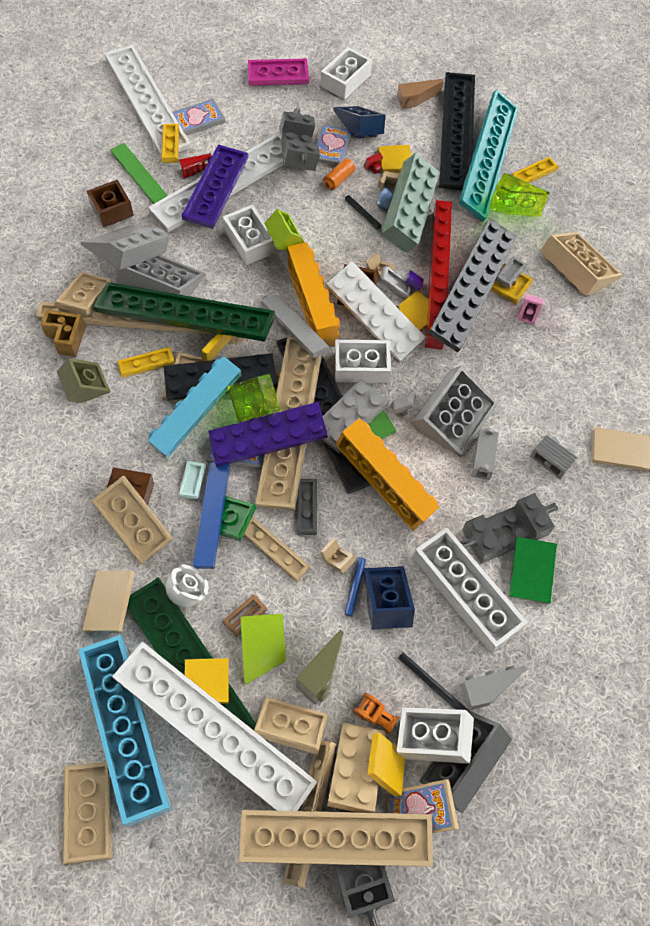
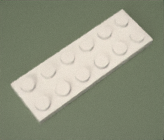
(375, 310)

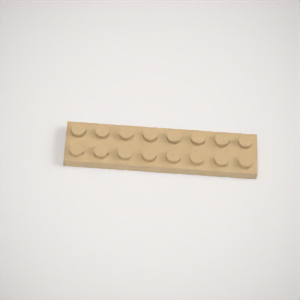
(336, 838)

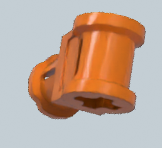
(375, 713)

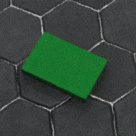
(533, 570)

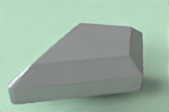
(403, 404)

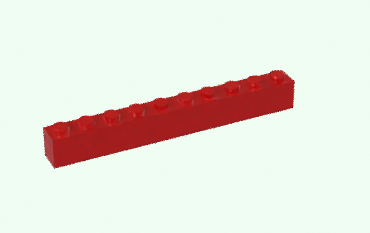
(438, 266)

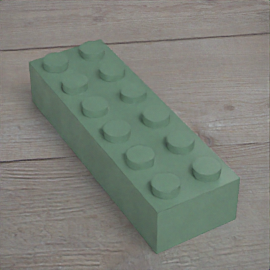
(410, 203)

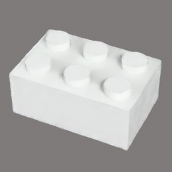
(346, 73)
(249, 234)
(362, 361)
(435, 735)

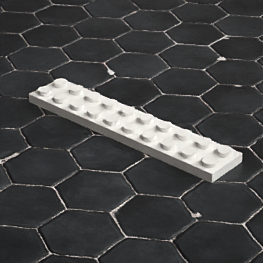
(144, 95)
(262, 160)
(214, 730)

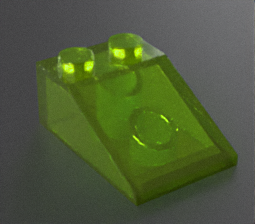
(518, 197)

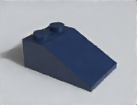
(361, 120)
(388, 598)

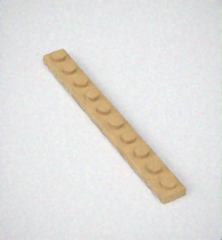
(96, 318)

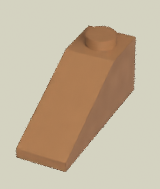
(416, 93)

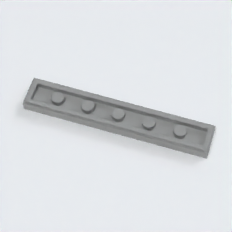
(296, 326)

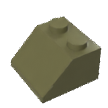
(82, 380)

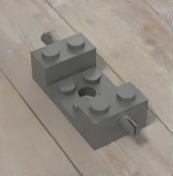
(297, 140)
(525, 520)
(363, 888)

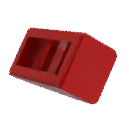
(191, 166)

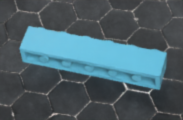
(194, 407)

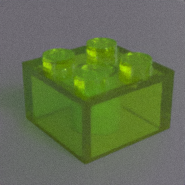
(254, 398)

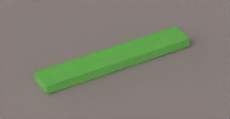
(138, 173)

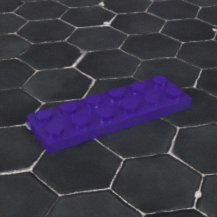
(215, 186)
(267, 434)

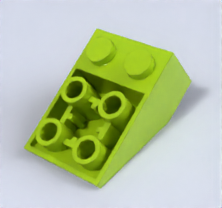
(283, 230)

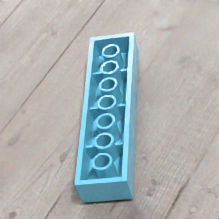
(124, 735)

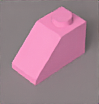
(530, 309)

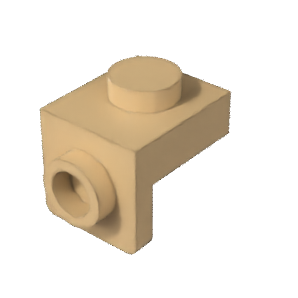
(388, 180)
(376, 264)
(337, 557)

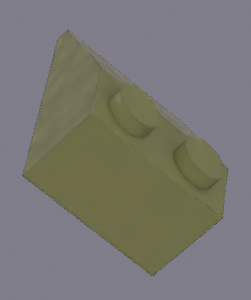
(317, 675)

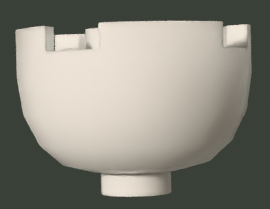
(186, 586)

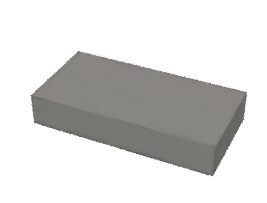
(511, 272)
(395, 282)

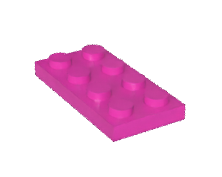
(278, 72)

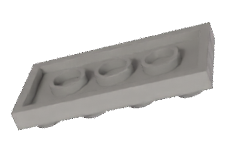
(357, 403)

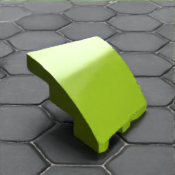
(262, 644)

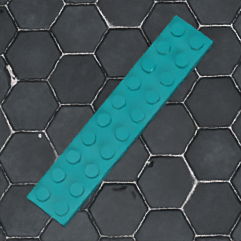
(488, 156)

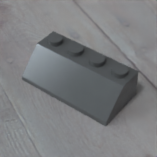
(465, 779)

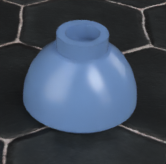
(384, 199)

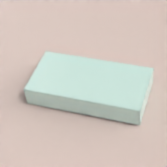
(192, 480)

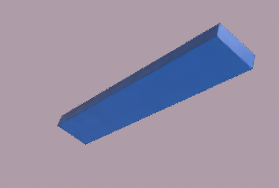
(211, 517)

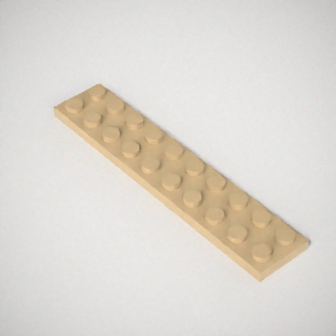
(283, 468)

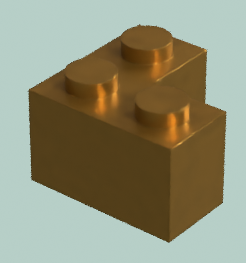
(65, 329)

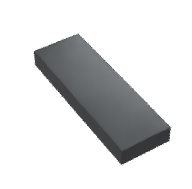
(307, 507)

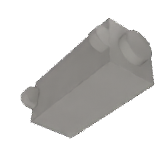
(485, 454)

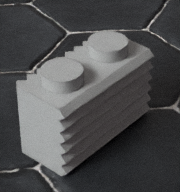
(554, 456)

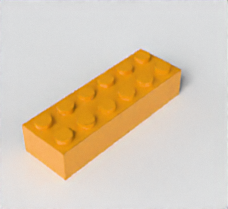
(311, 292)
(386, 474)

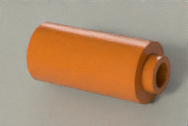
(339, 174)

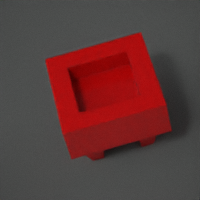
(374, 163)

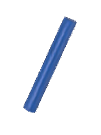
(355, 587)

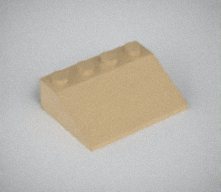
(579, 262)

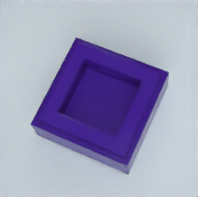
(414, 280)

